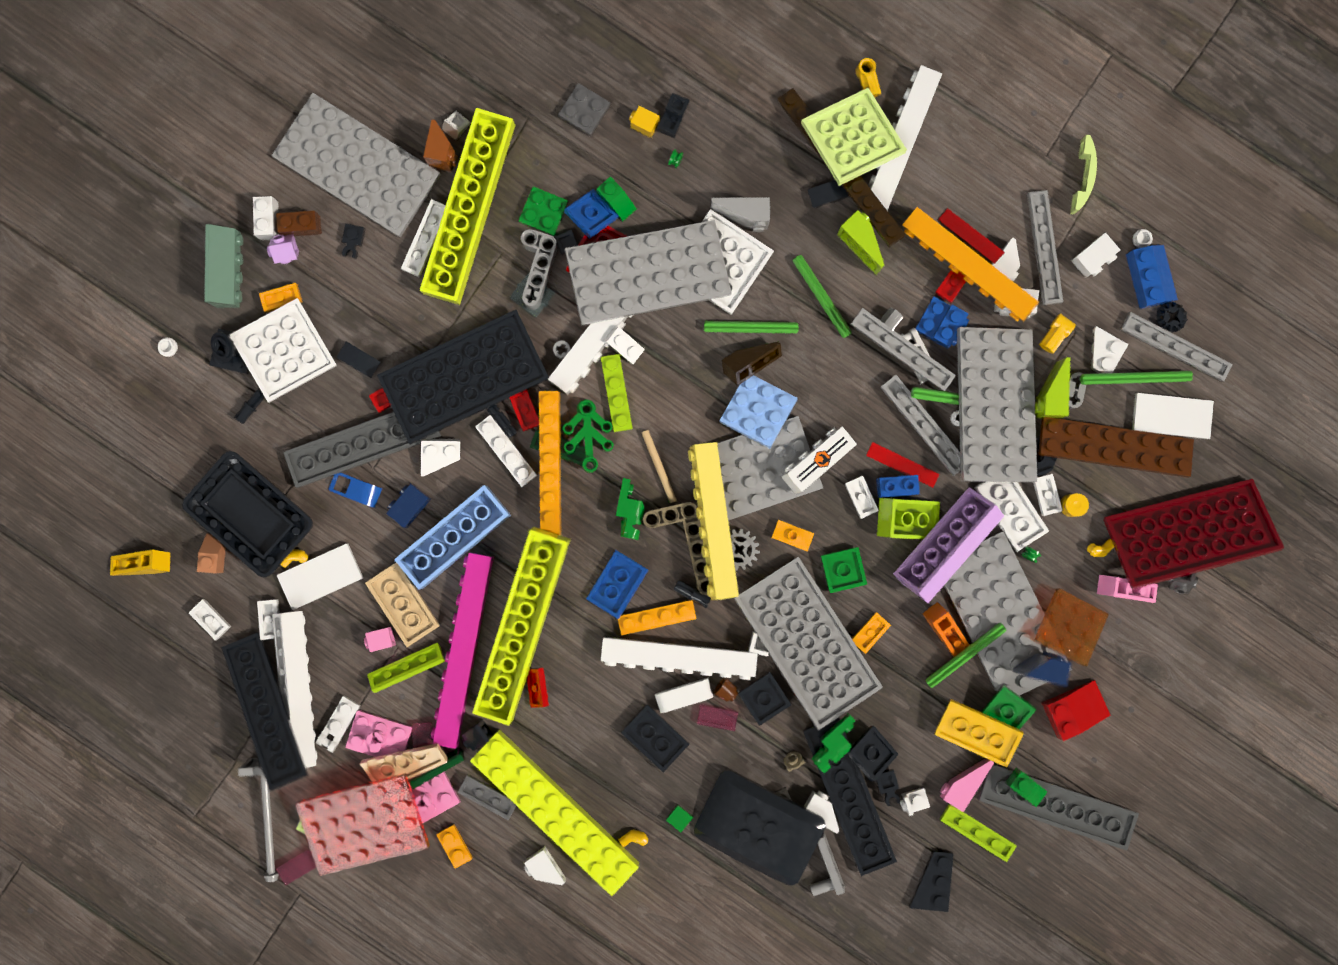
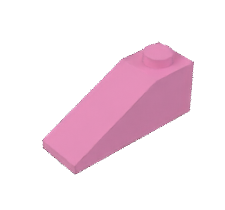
(1120, 588)
(964, 786)

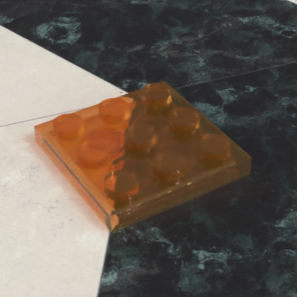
(1071, 627)

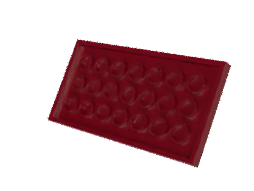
(1193, 534)

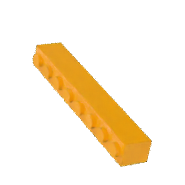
(970, 264)
(550, 461)

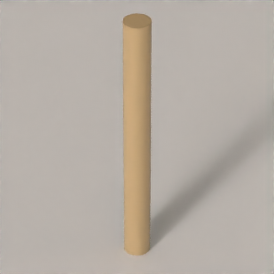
(659, 467)

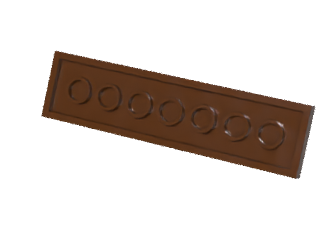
(1116, 447)

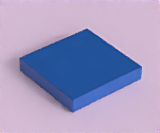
(591, 213)

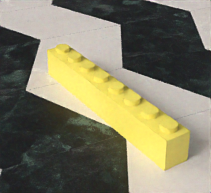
(713, 521)

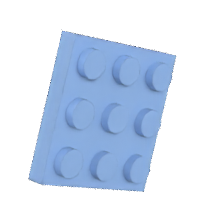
(758, 410)

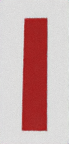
(971, 236)
(902, 464)

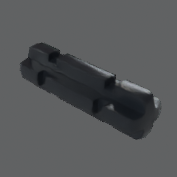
(502, 421)

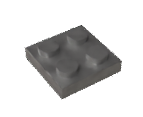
(584, 109)

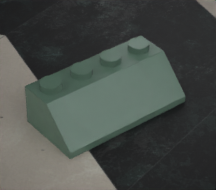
(223, 266)

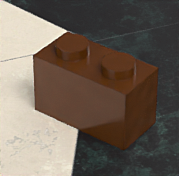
(299, 223)

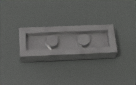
(487, 797)

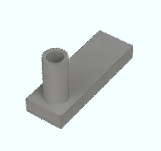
(835, 880)

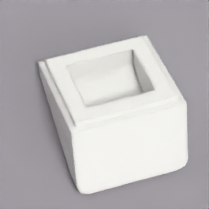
(455, 125)

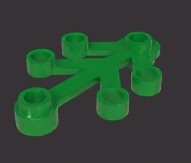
(587, 433)

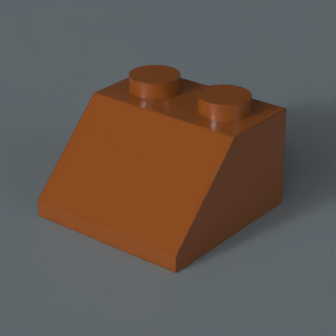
(438, 150)

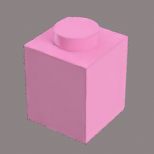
(379, 639)

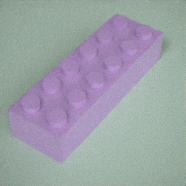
(948, 544)

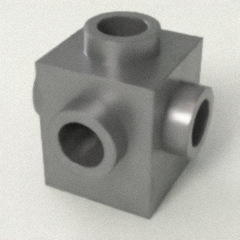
(1183, 584)

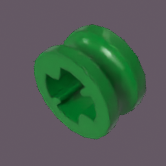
(675, 158)
(1031, 554)

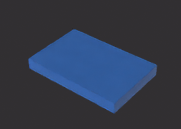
(617, 584)

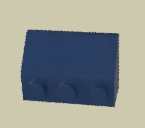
(1046, 668)

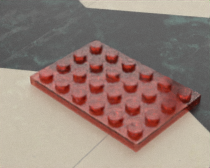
(362, 824)

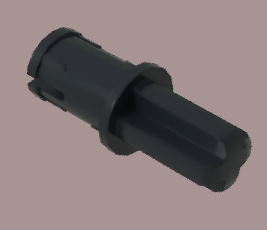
(249, 407)
(692, 593)

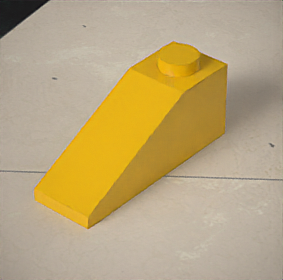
(140, 563)

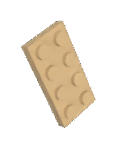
(402, 604)

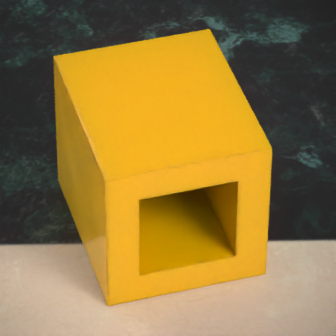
(644, 121)

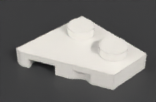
(1106, 351)
(438, 454)

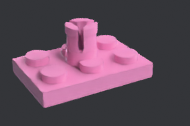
(377, 735)
(435, 797)

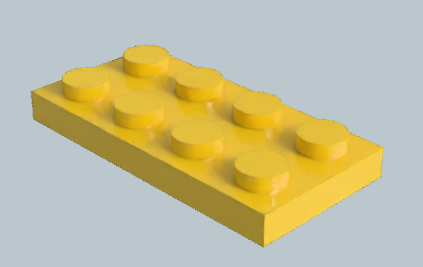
(978, 733)

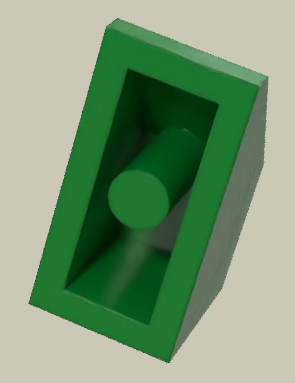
(616, 198)
(1026, 787)

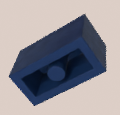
(408, 505)

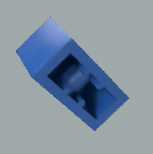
(898, 486)

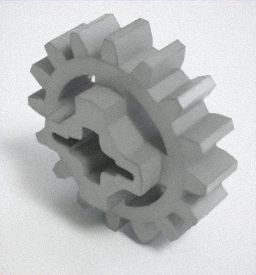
(749, 541)

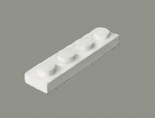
(424, 239)
(506, 451)

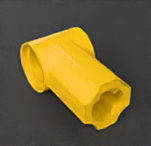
(869, 79)
(1059, 329)

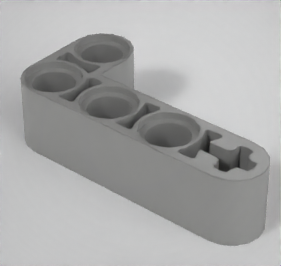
(536, 271)

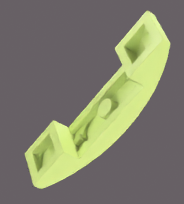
(1088, 152)

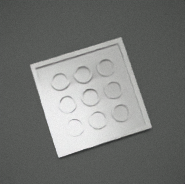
(742, 257)
(282, 350)

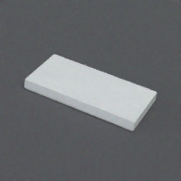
(1172, 415)
(1020, 519)
(320, 576)

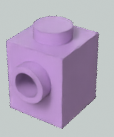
(283, 249)

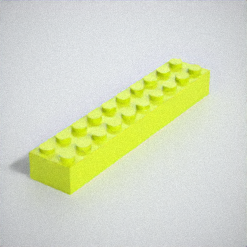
(467, 206)
(521, 625)
(555, 812)

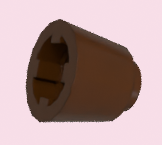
(725, 690)

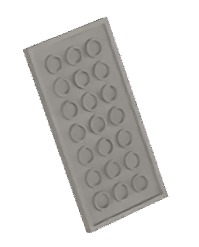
(356, 165)
(647, 272)
(996, 405)
(992, 591)
(808, 643)

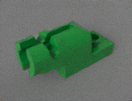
(630, 509)
(835, 744)

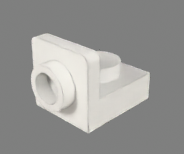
(914, 801)

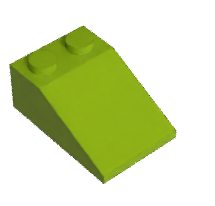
(860, 238)
(1054, 395)
(906, 518)

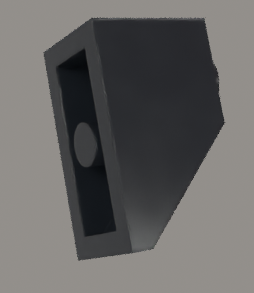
(477, 736)

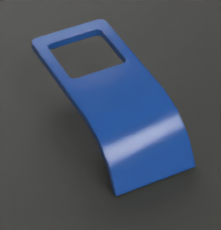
(358, 491)

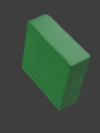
(679, 818)

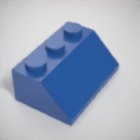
(1151, 276)

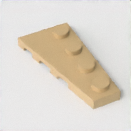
(411, 761)

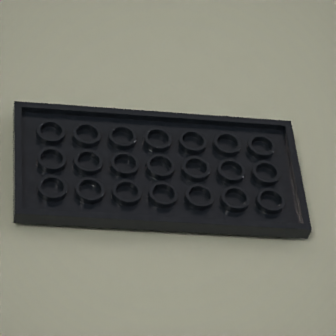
(462, 377)

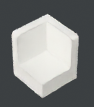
(756, 645)

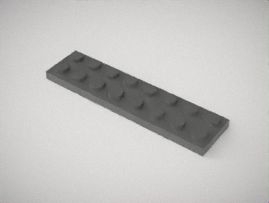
(347, 449)
(1063, 809)

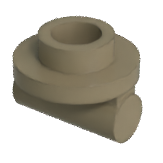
(793, 761)

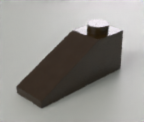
(749, 361)

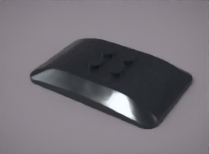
(247, 514)
(759, 827)

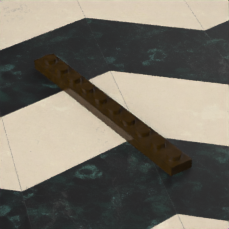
(857, 187)

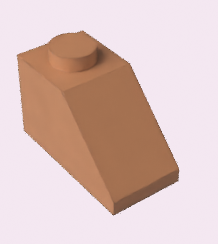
(211, 555)

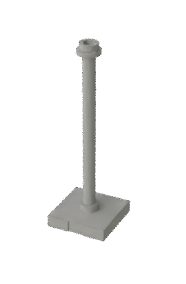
(250, 768)

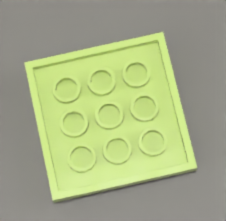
(853, 136)

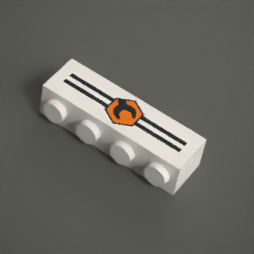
(818, 460)

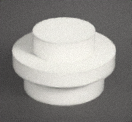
(1142, 238)
(167, 347)

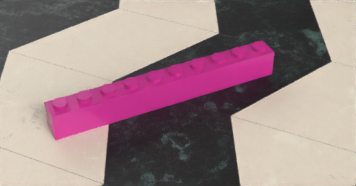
(462, 651)

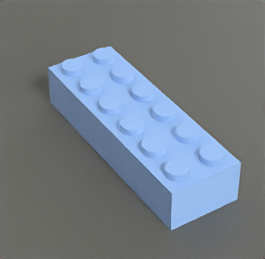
(452, 537)

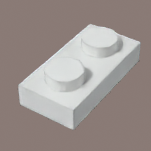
(624, 344)
(1047, 495)
(861, 497)
(265, 611)
(210, 619)

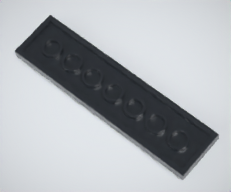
(264, 712)
(853, 807)

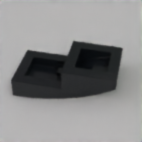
(673, 115)
(826, 194)
(358, 359)

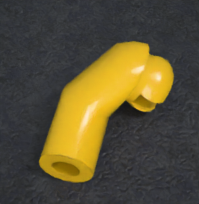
(1100, 551)
(295, 555)
(634, 836)

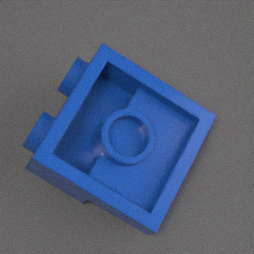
(941, 322)

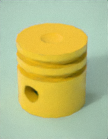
(1074, 505)

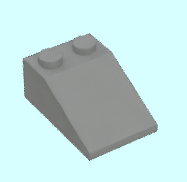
(747, 212)

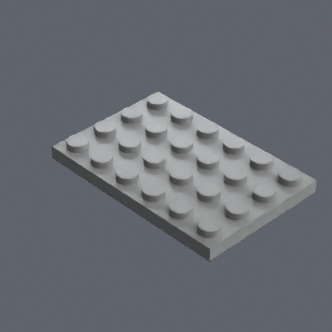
(754, 472)

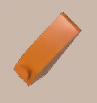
(946, 629)

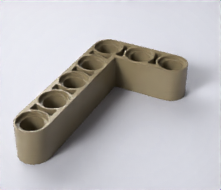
(691, 539)

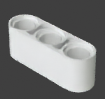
(684, 695)

